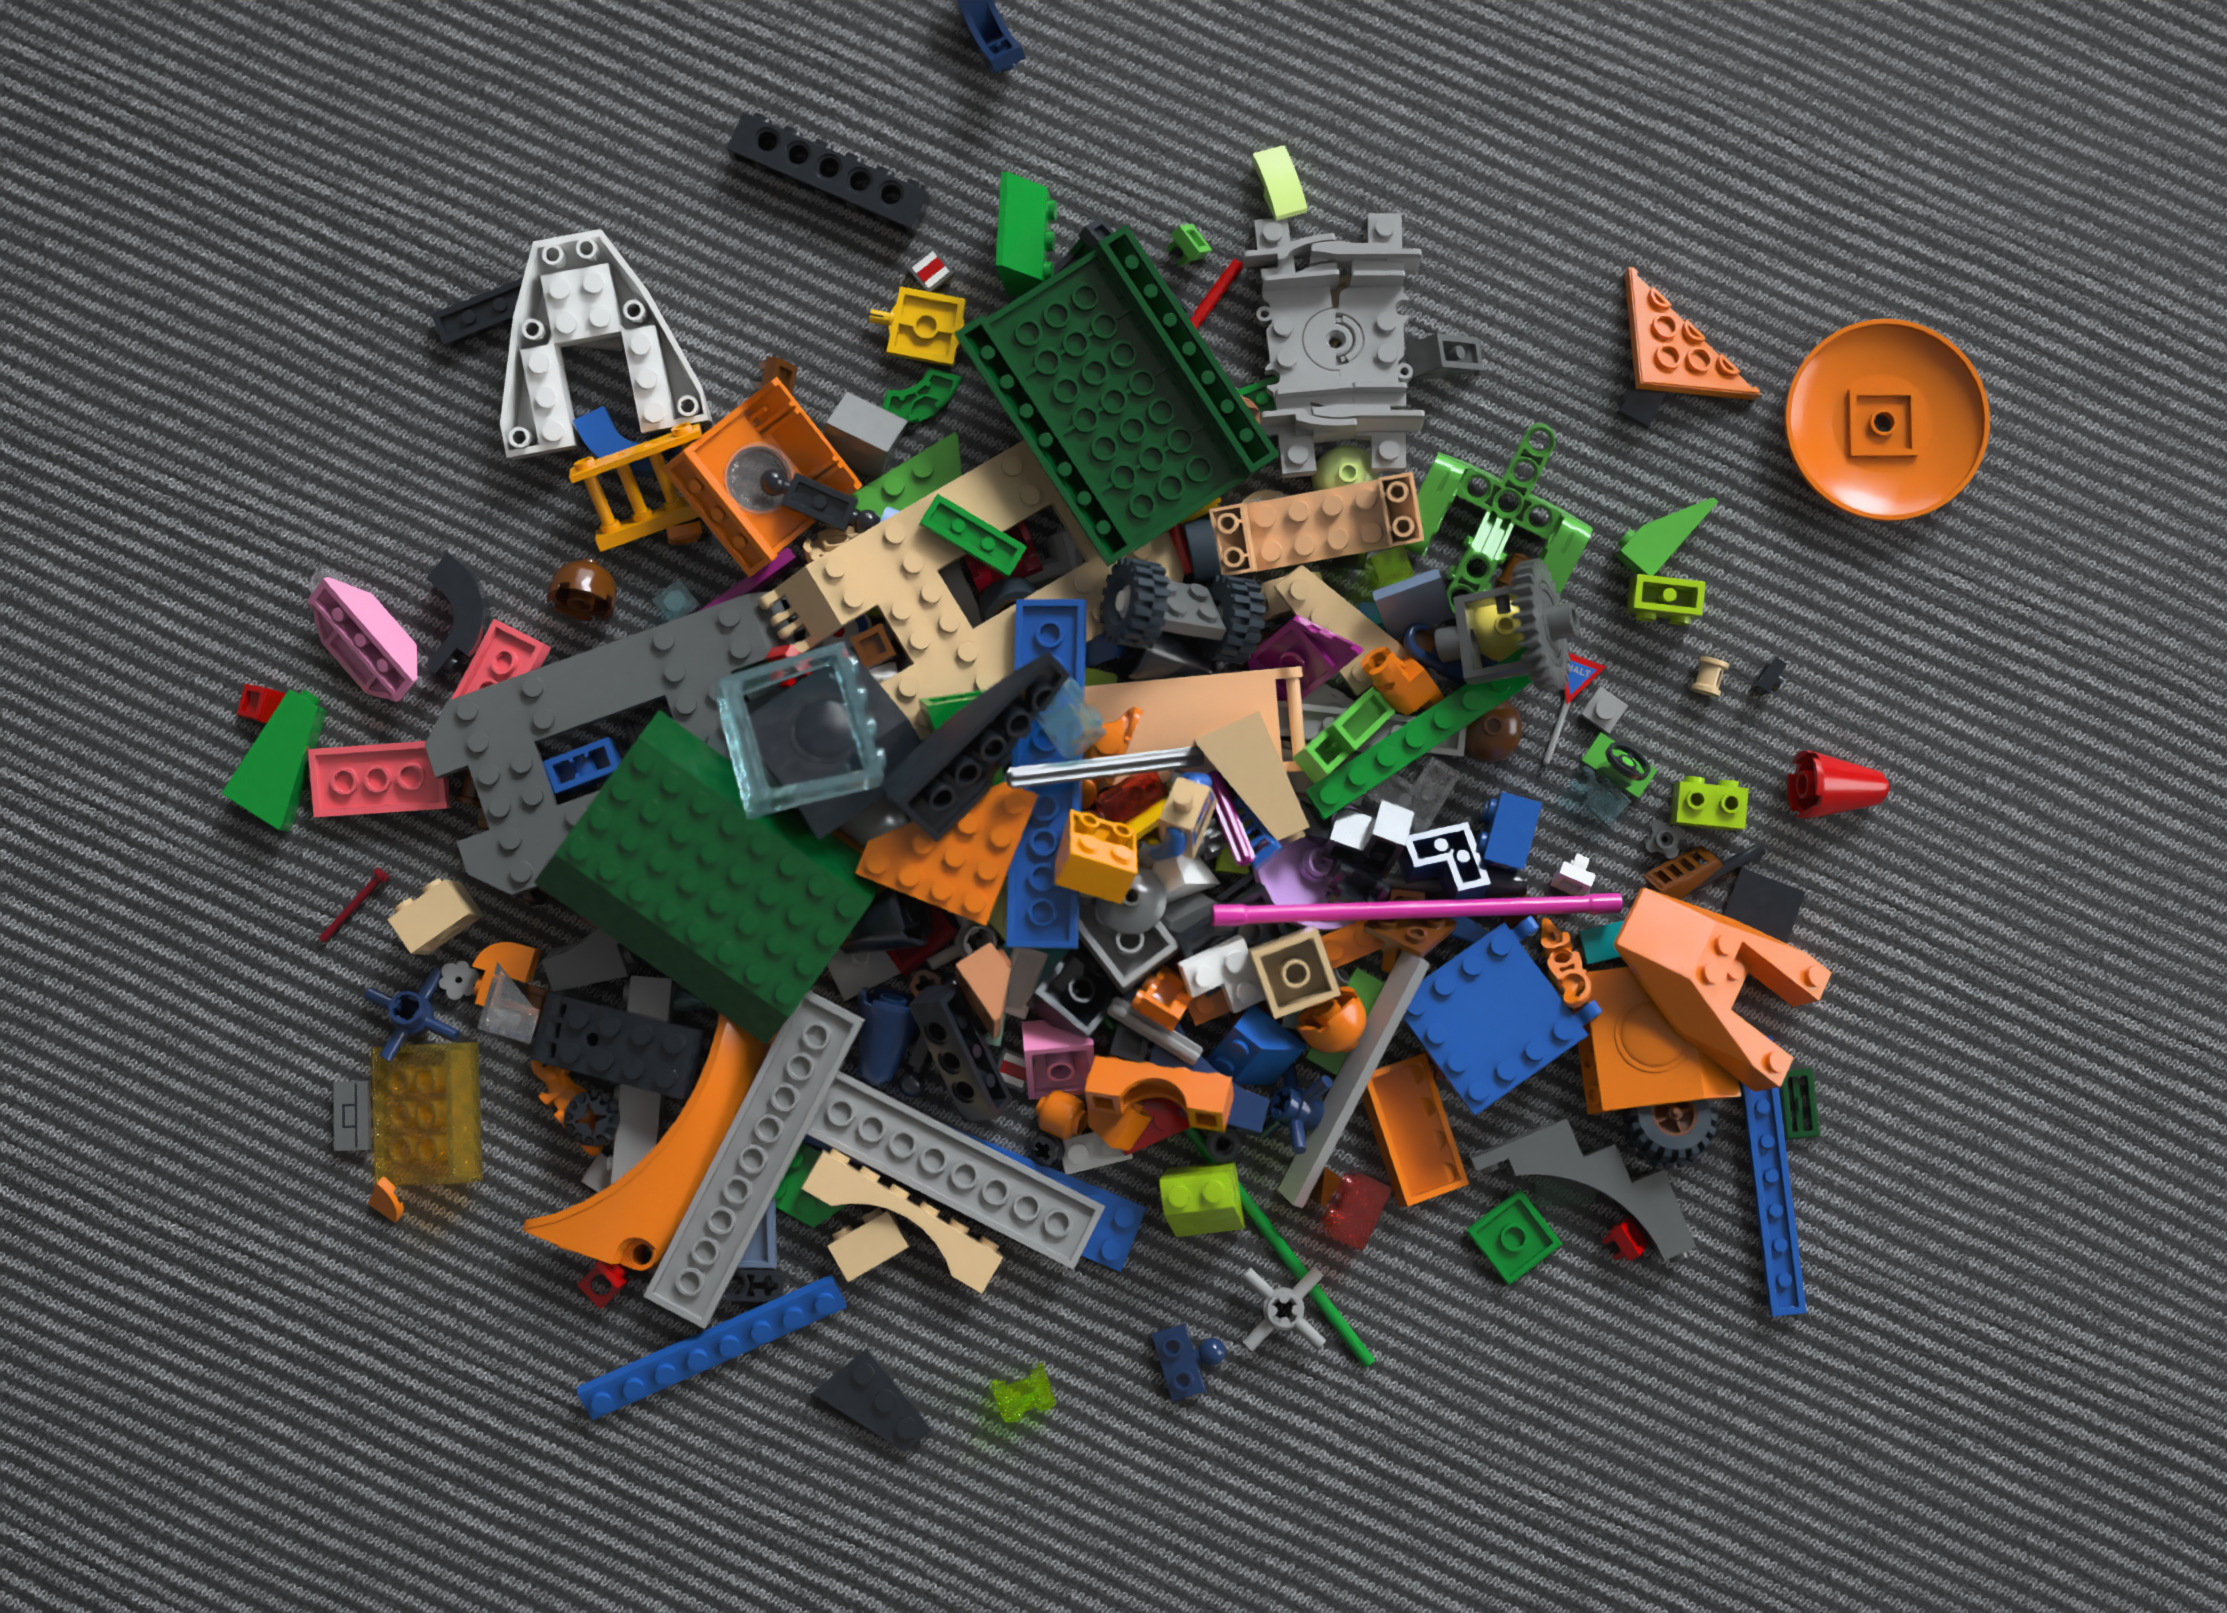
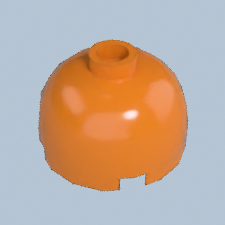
(1334, 1023)

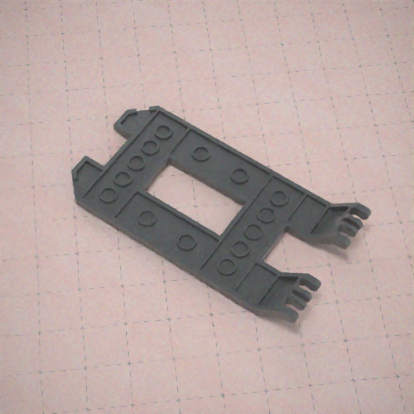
(501, 724)

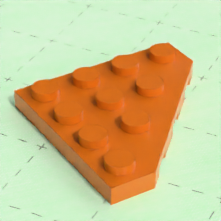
(965, 865)

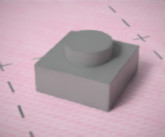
(1603, 710)

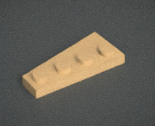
(1320, 604)

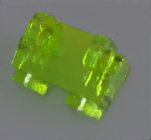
(1024, 1394)

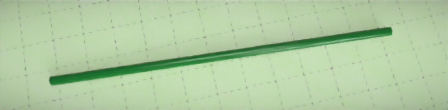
(1280, 1247)

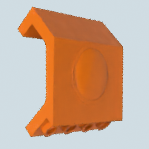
(1637, 1055)

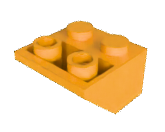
(1096, 857)

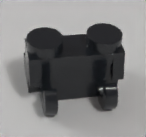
(1353, 884)

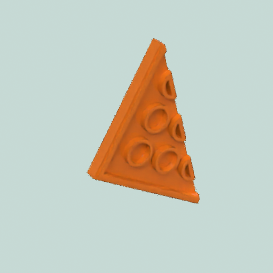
(1672, 352)

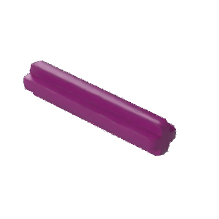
(1230, 821)

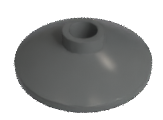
(1139, 915)

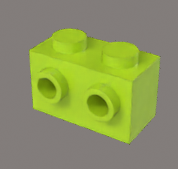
(1665, 598)
(1708, 804)

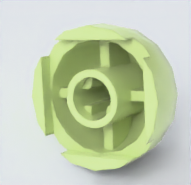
(1343, 467)

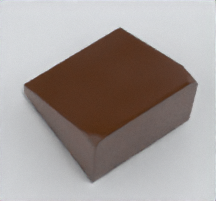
(1325, 1187)

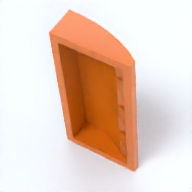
(1413, 1131)

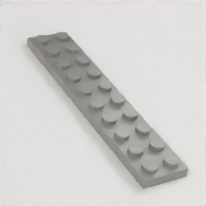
(753, 1159)
(956, 1170)

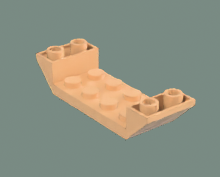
(1317, 525)

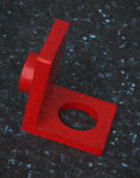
(614, 1272)

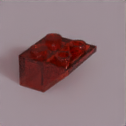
(1356, 1209)

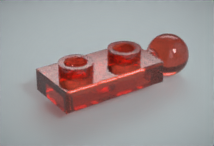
(1129, 797)

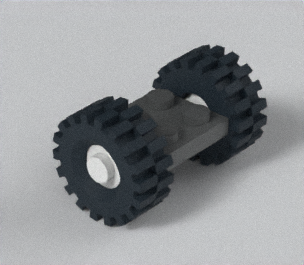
(1145, 602)

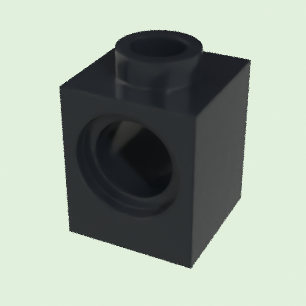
(1126, 1044)

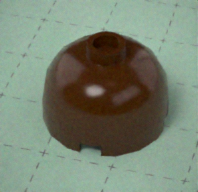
(583, 590)
(1494, 734)

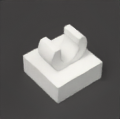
(1573, 877)

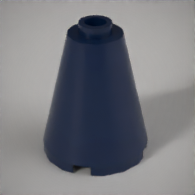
(884, 1034)

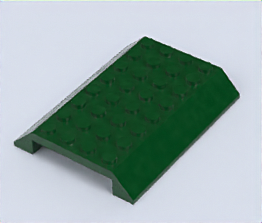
(1118, 397)
(699, 889)

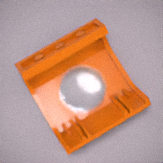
(725, 466)

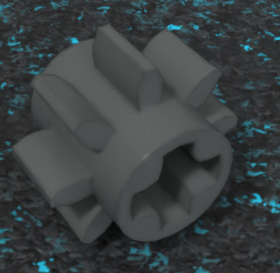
(1212, 841)

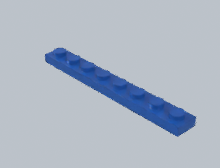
(1773, 1201)
(711, 1347)

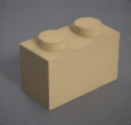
(868, 1244)

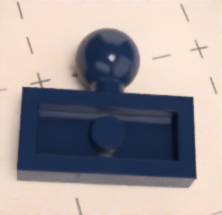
(1182, 1362)

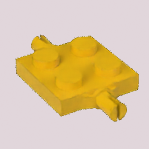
(923, 326)

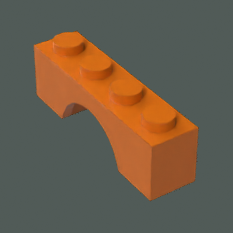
(1121, 1083)

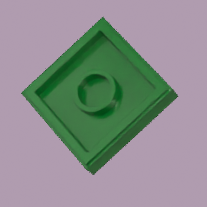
(1513, 1236)

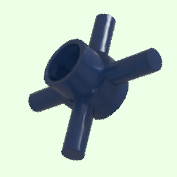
(419, 1006)
(1296, 1108)

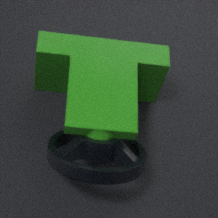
(1619, 764)

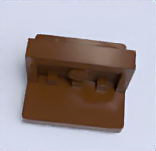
(1412, 935)

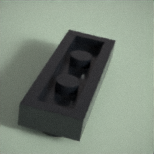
(477, 314)

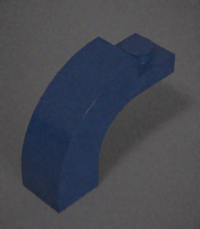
(990, 35)

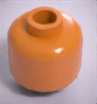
(1062, 1115)

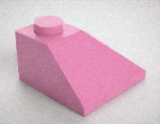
(1060, 1058)

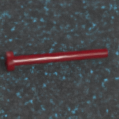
(380, 875)

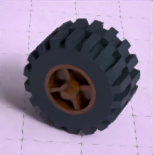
(1671, 1131)

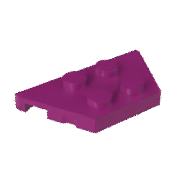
(1304, 645)

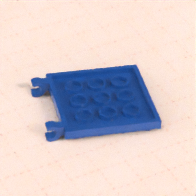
(1493, 1017)

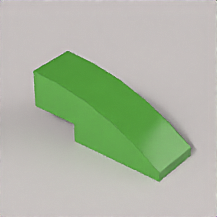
(1343, 735)

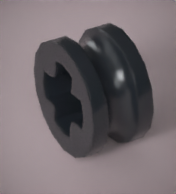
(1056, 1150)

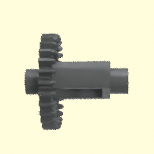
(1543, 625)

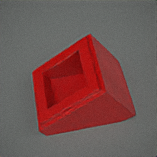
(258, 703)

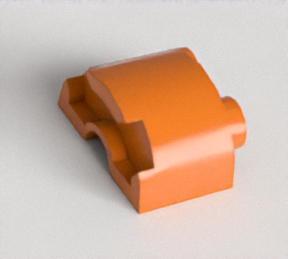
(1162, 998)

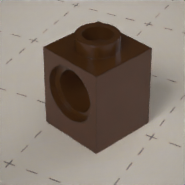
(874, 647)

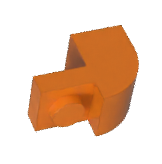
(515, 958)

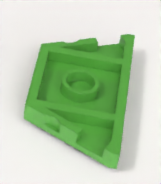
(913, 478)

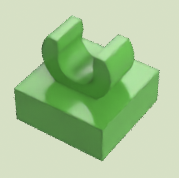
(1190, 242)

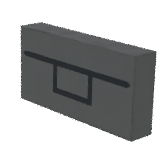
(352, 1115)

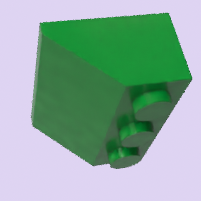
(1024, 234)

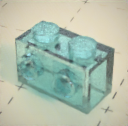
(1071, 722)

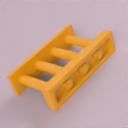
(643, 520)

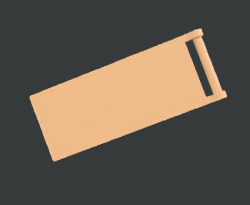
(1193, 706)

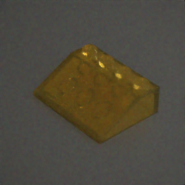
(427, 1114)

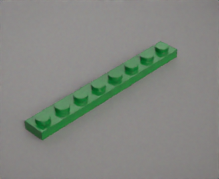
(1412, 741)

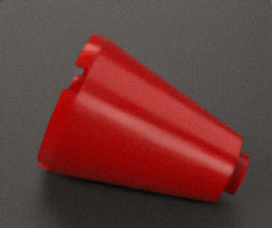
(1832, 785)

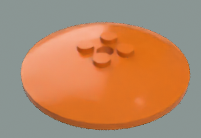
(1925, 392)

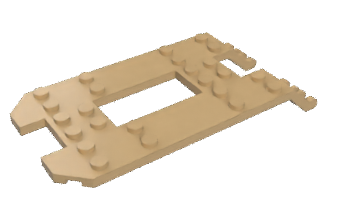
(898, 573)

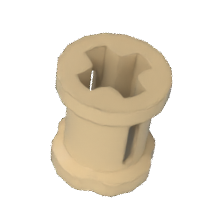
(1709, 676)

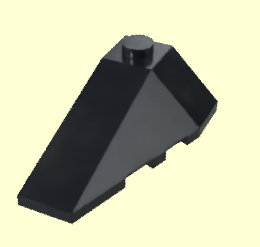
(1074, 993)

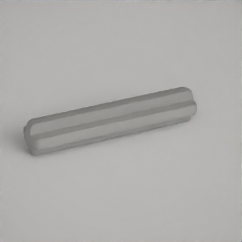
(1171, 1041)

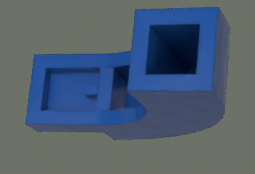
(603, 439)

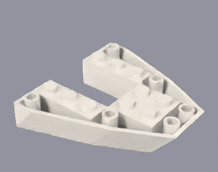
(578, 294)

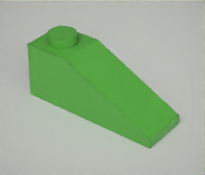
(1656, 541)

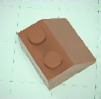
(985, 984)

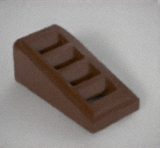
(1665, 880)

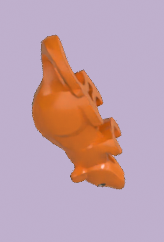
(1111, 744)
(1564, 965)
(560, 1092)

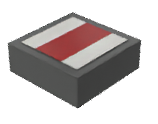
(931, 271)
(1013, 1069)

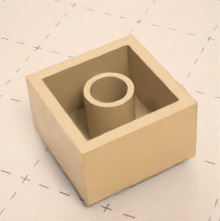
(434, 916)
(1294, 971)

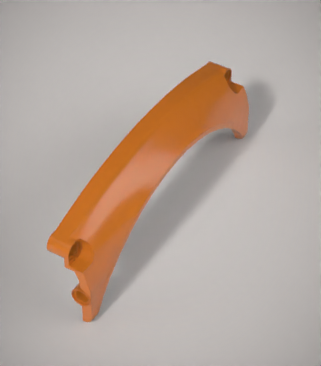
(656, 1193)

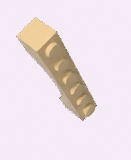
(840, 1183)

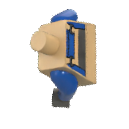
(1182, 819)

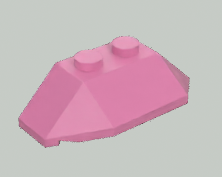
(364, 639)

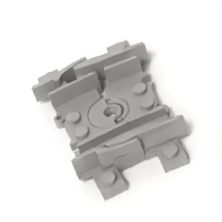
(1345, 389)

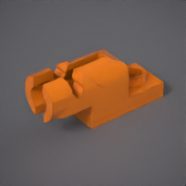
(1401, 682)

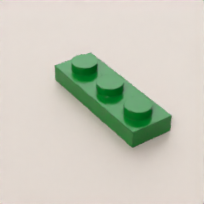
(972, 535)

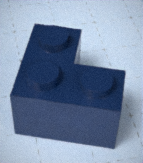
(1451, 857)

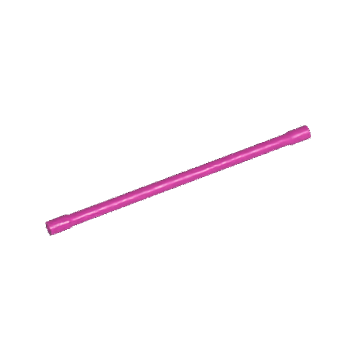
(1240, 914)

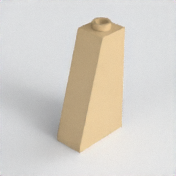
(1254, 770)

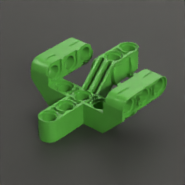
(1450, 477)

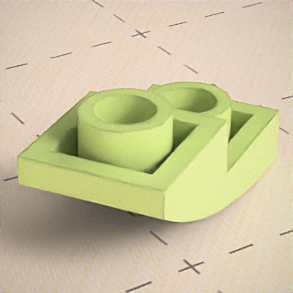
(1280, 183)

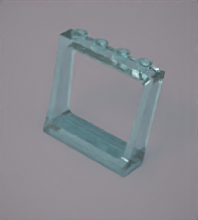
(756, 794)

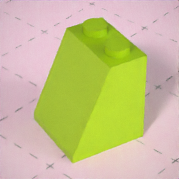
(1202, 1198)

